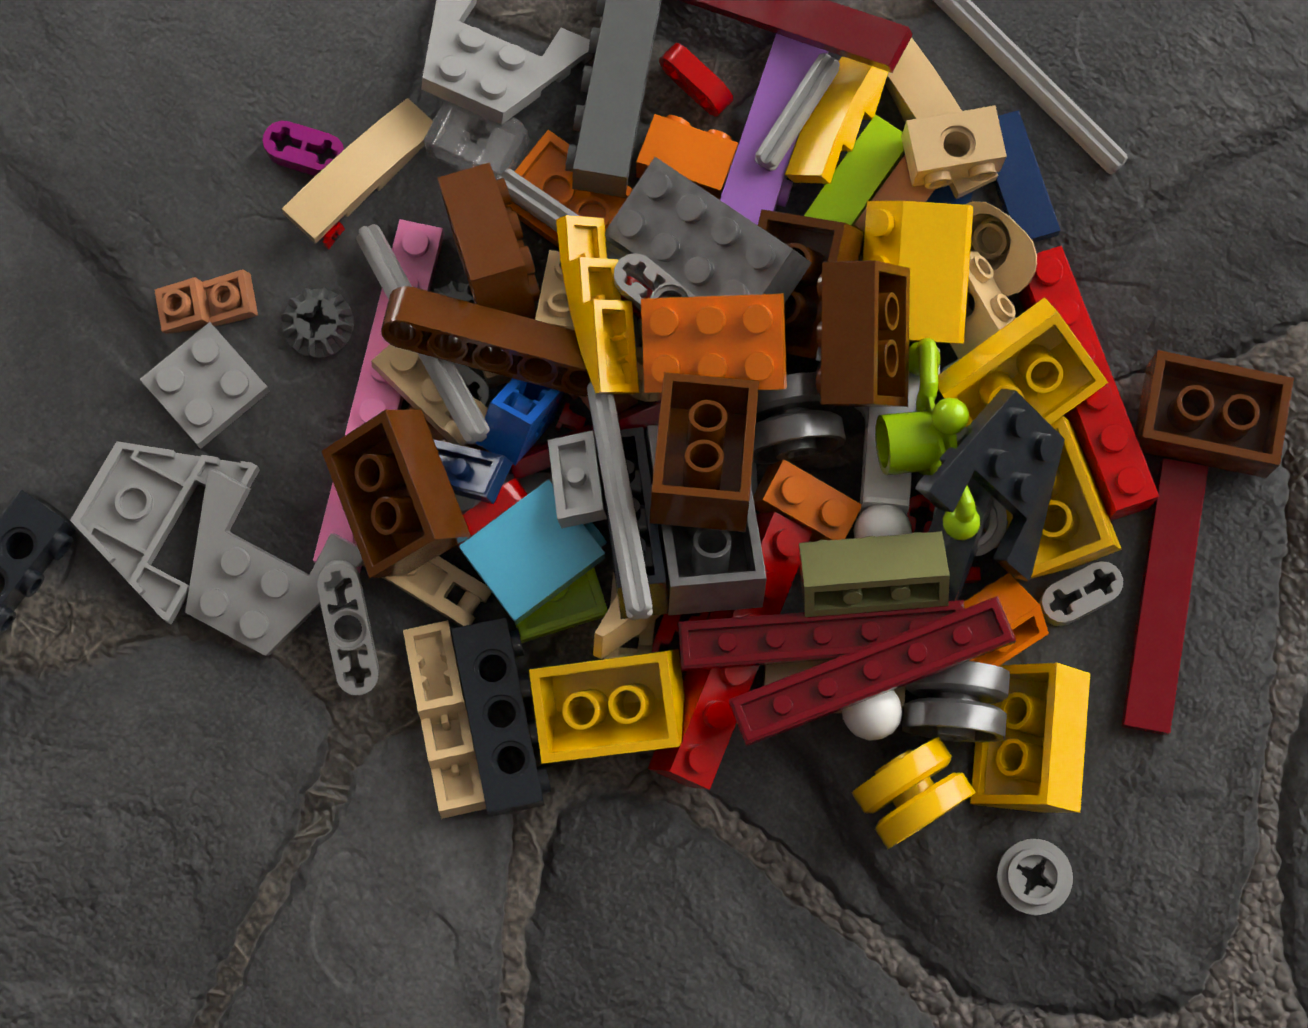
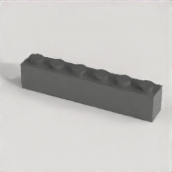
(614, 96)

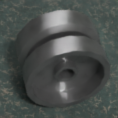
(795, 423)
(958, 704)

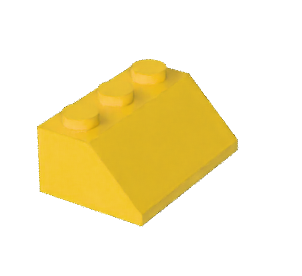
(936, 248)
(1031, 356)
(1076, 519)
(608, 706)
(1043, 744)

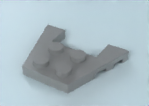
(489, 72)
(136, 507)
(243, 586)

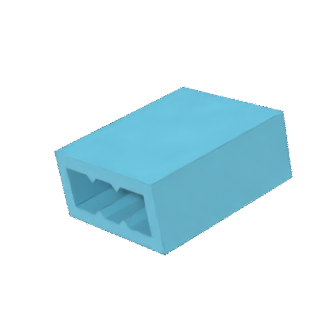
(528, 554)

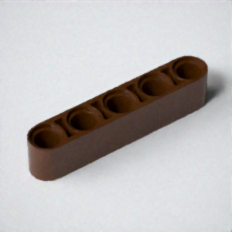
(485, 339)

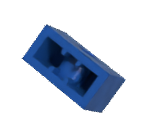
(519, 418)

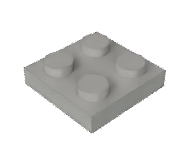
(205, 385)

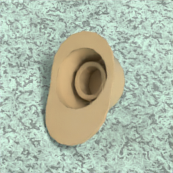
(1003, 246)

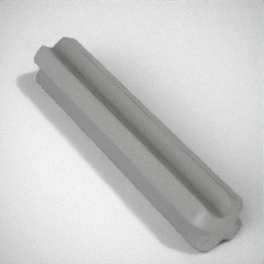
(797, 112)

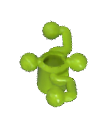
(919, 438)

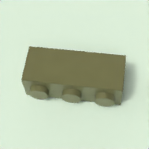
(874, 574)

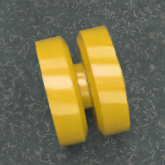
(910, 788)

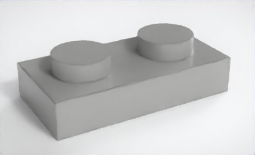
(577, 479)

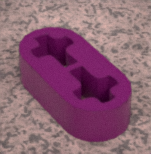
(302, 137)

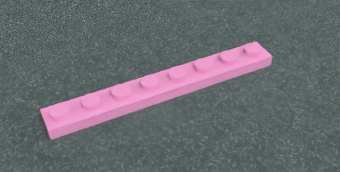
(417, 251)

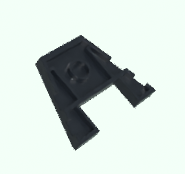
(1015, 461)

